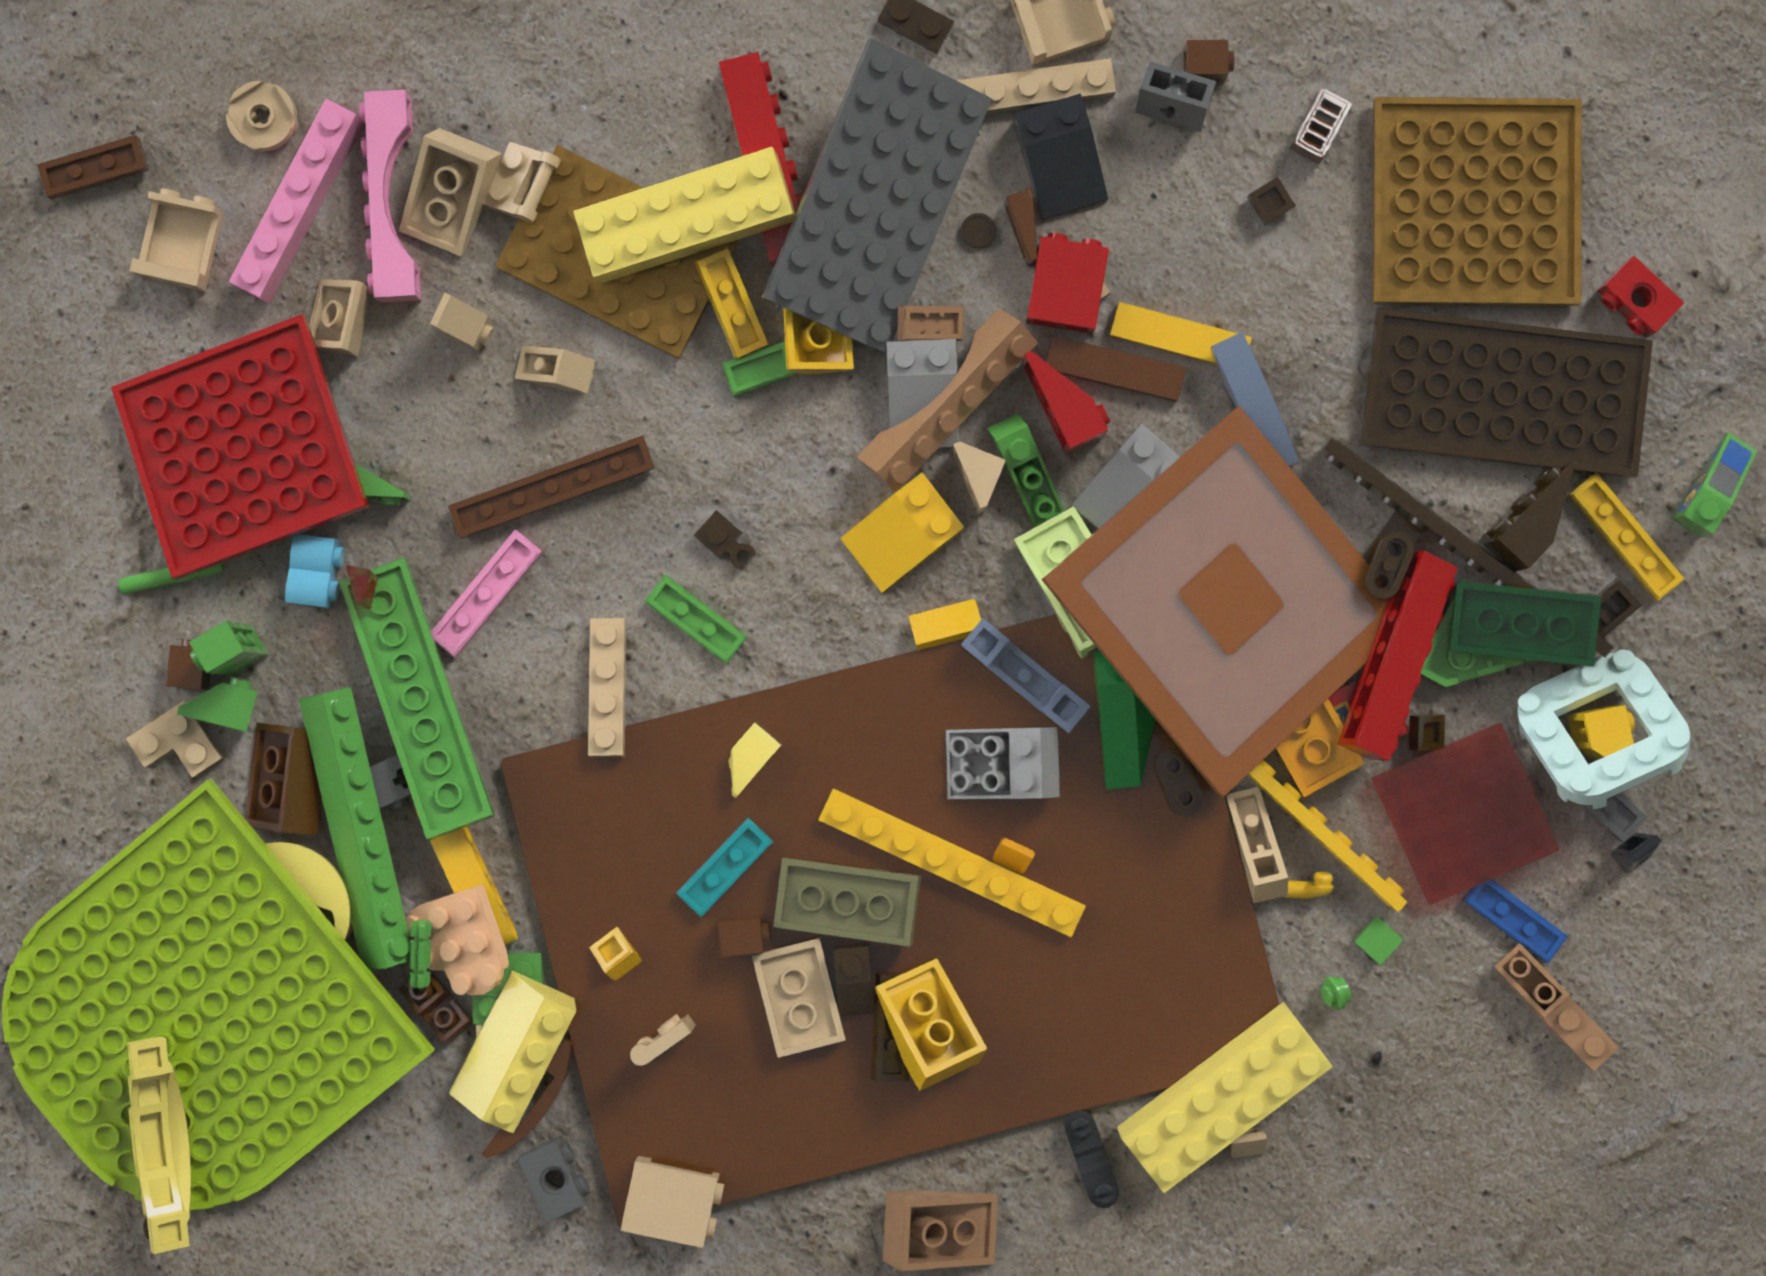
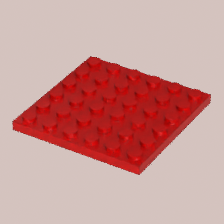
(239, 447)

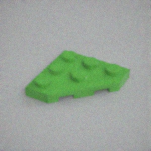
(1453, 667)

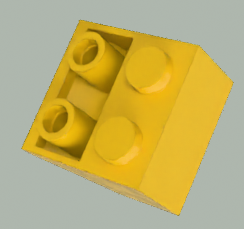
(1601, 730)

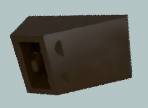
(1534, 520)

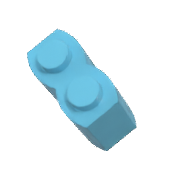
(313, 571)

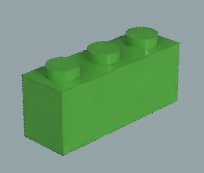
(227, 648)

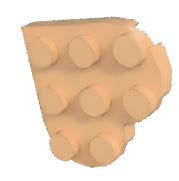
(464, 940)

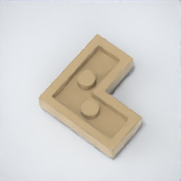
(176, 733)

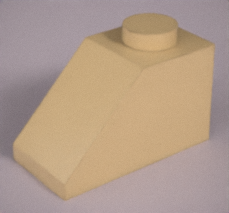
(462, 323)
(555, 368)

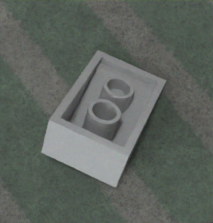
(917, 376)
(1124, 476)

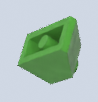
(223, 704)

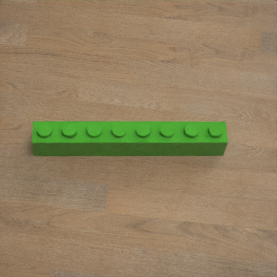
(356, 828)

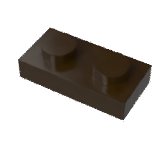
(916, 23)

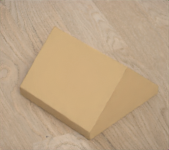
(340, 315)
(979, 472)

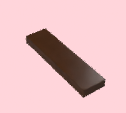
(1116, 368)

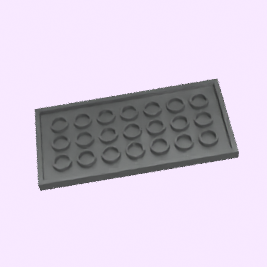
(876, 196)

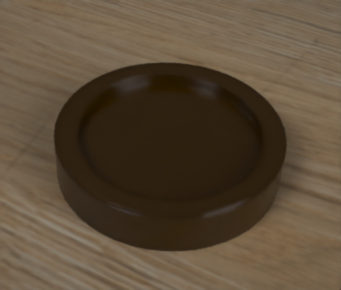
(978, 230)

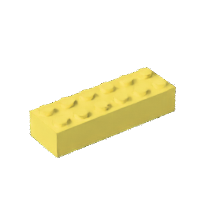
(685, 215)
(1223, 1097)

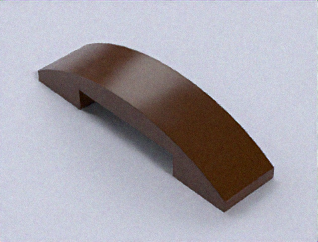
(559, 1068)

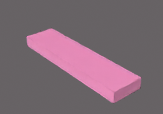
(485, 593)

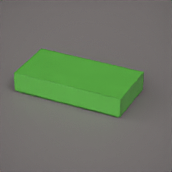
(757, 369)

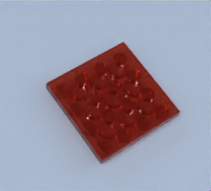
(1465, 813)

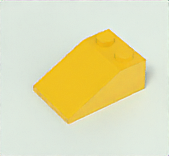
(902, 532)
(930, 1024)

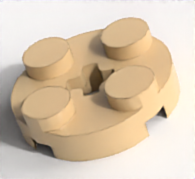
(281, 121)

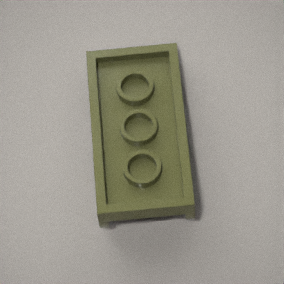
(847, 901)

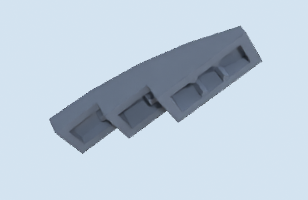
(1250, 391)

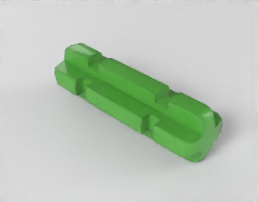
(420, 954)

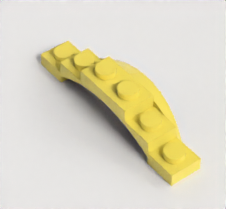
(159, 1144)

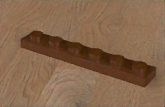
(551, 487)

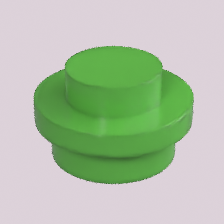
(1335, 992)

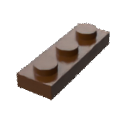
(93, 167)

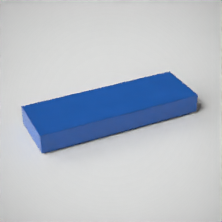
(1515, 919)

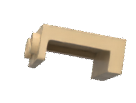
(1062, 26)
(179, 240)
(671, 1203)

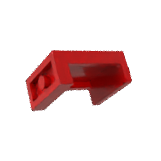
(1067, 283)

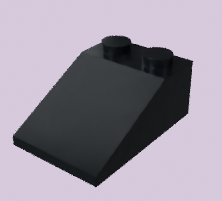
(1060, 156)

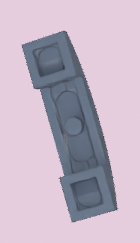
(1025, 676)

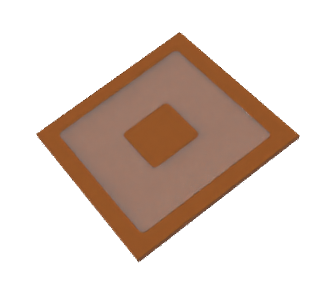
(1224, 600)

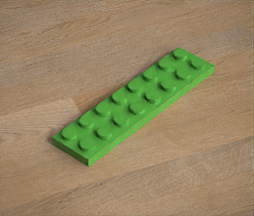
(418, 703)

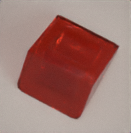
(363, 585)

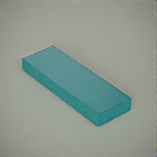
(724, 867)

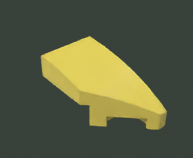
(750, 756)

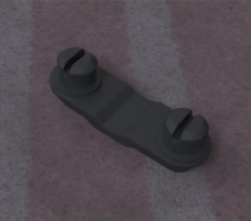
(1091, 1159)

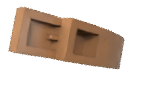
(1555, 1008)

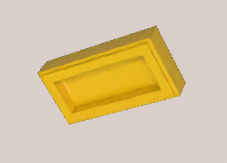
(944, 624)

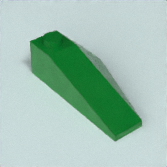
(1123, 725)

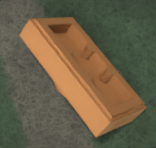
(930, 323)

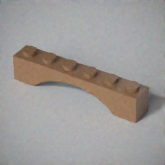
(905, 447)

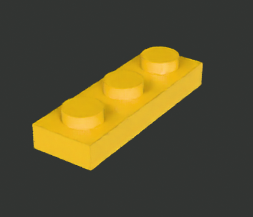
(731, 303)

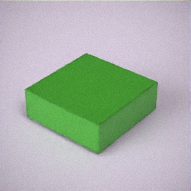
(1378, 940)

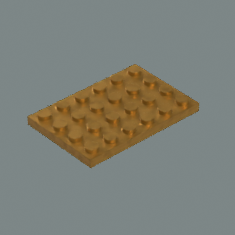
(651, 305)

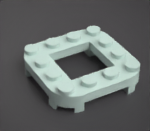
(1594, 783)

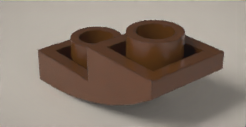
(438, 1008)

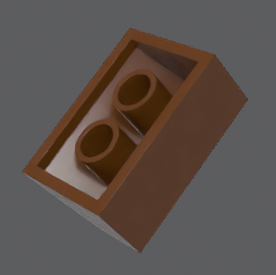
(283, 781)

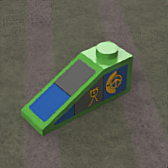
(1716, 487)

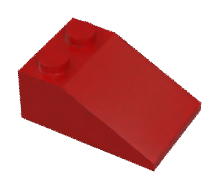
(1067, 407)

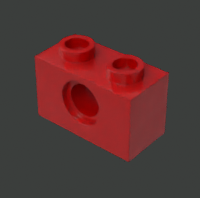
(1659, 300)

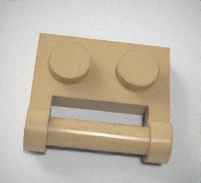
(514, 180)
(669, 1034)

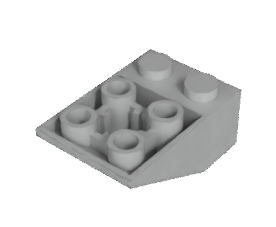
(1002, 763)

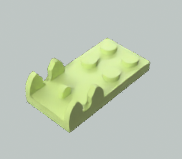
(1047, 547)

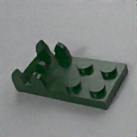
(1526, 623)

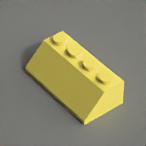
(513, 1051)

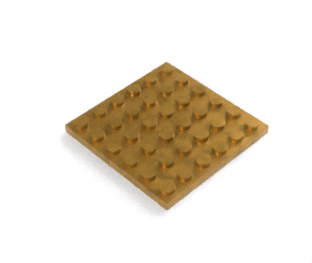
(1477, 201)

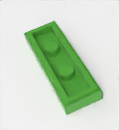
(696, 619)

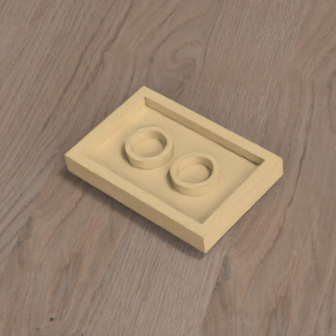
(798, 997)

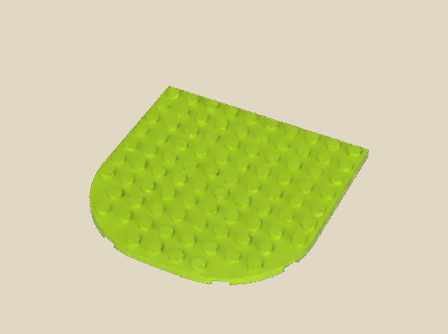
(242, 975)

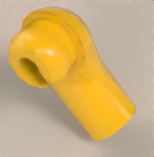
(1308, 889)

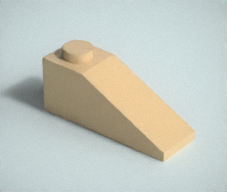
(1257, 845)

